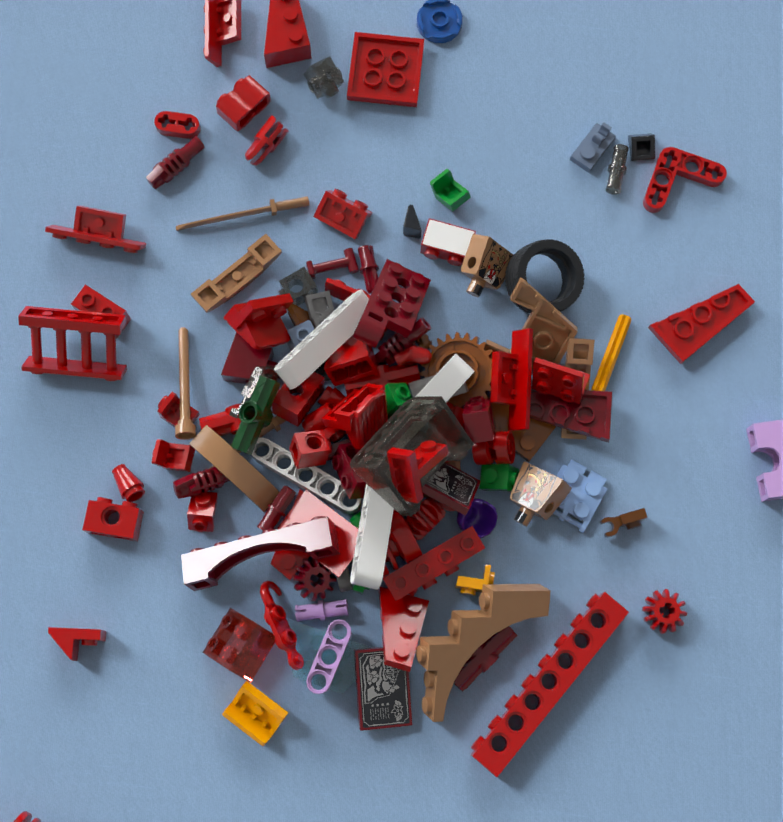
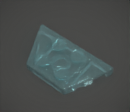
(308, 644)

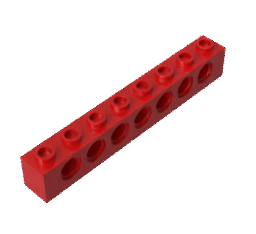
(612, 615)

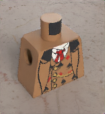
(485, 264)
(537, 493)

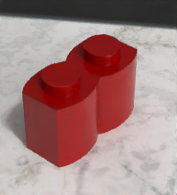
(242, 102)

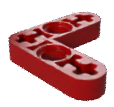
(678, 167)

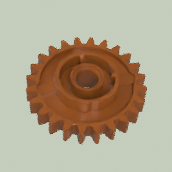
(473, 354)

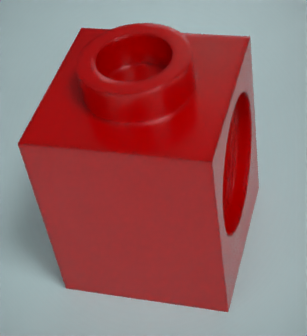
(310, 449)

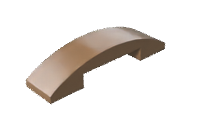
(238, 275)
(578, 357)
(234, 467)

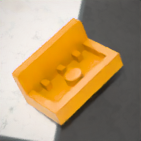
(255, 713)

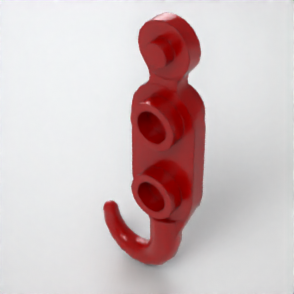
(276, 617)

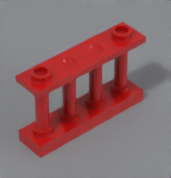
(84, 323)

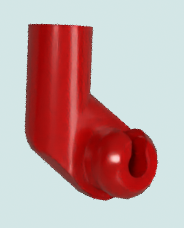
(414, 354)

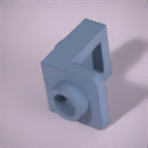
(299, 333)

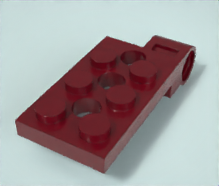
(380, 303)

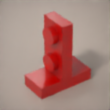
(410, 466)

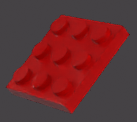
(385, 69)

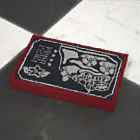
(452, 488)
(381, 691)

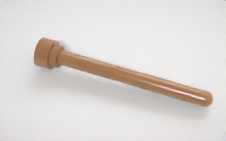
(185, 428)

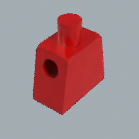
(351, 362)

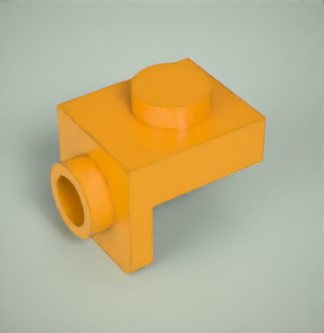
(470, 585)

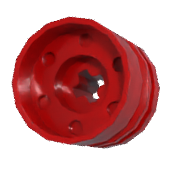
(400, 543)

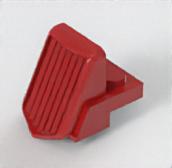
(261, 321)
(359, 414)

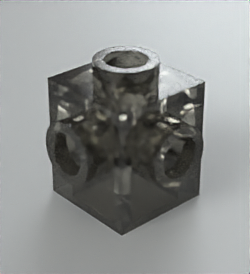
(324, 78)

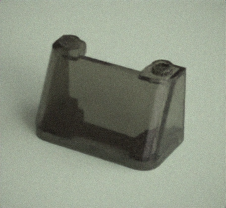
(407, 428)

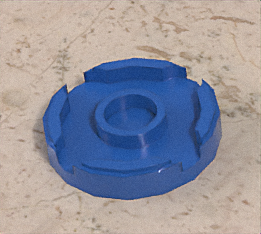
(439, 21)

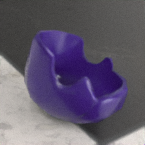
(480, 516)

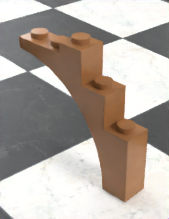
(468, 630)

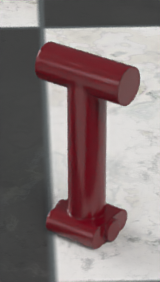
(348, 261)

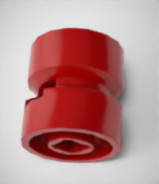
(499, 450)

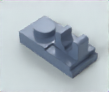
(593, 146)

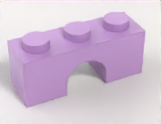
(768, 438)

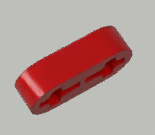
(177, 124)

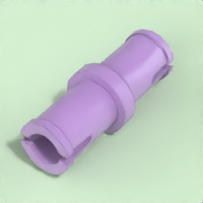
(321, 610)

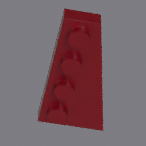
(588, 418)

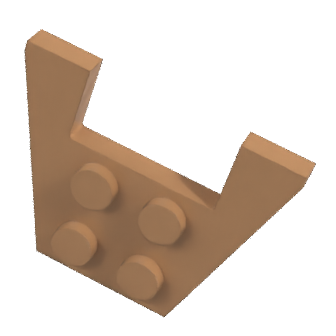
(549, 325)

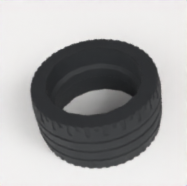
(567, 262)

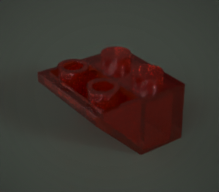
(240, 645)

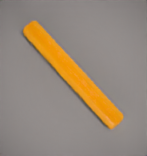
(611, 353)

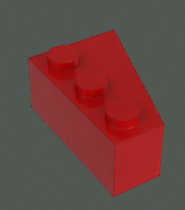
(286, 34)

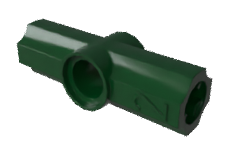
(255, 414)

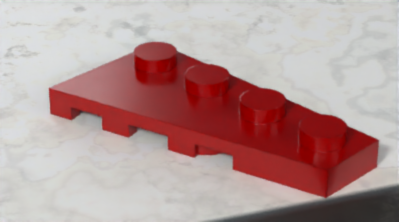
(693, 327)

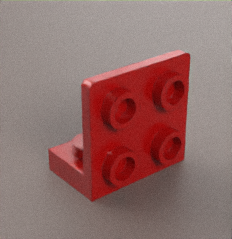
(559, 380)

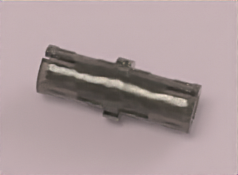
(617, 169)

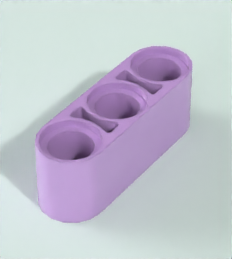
(329, 643)

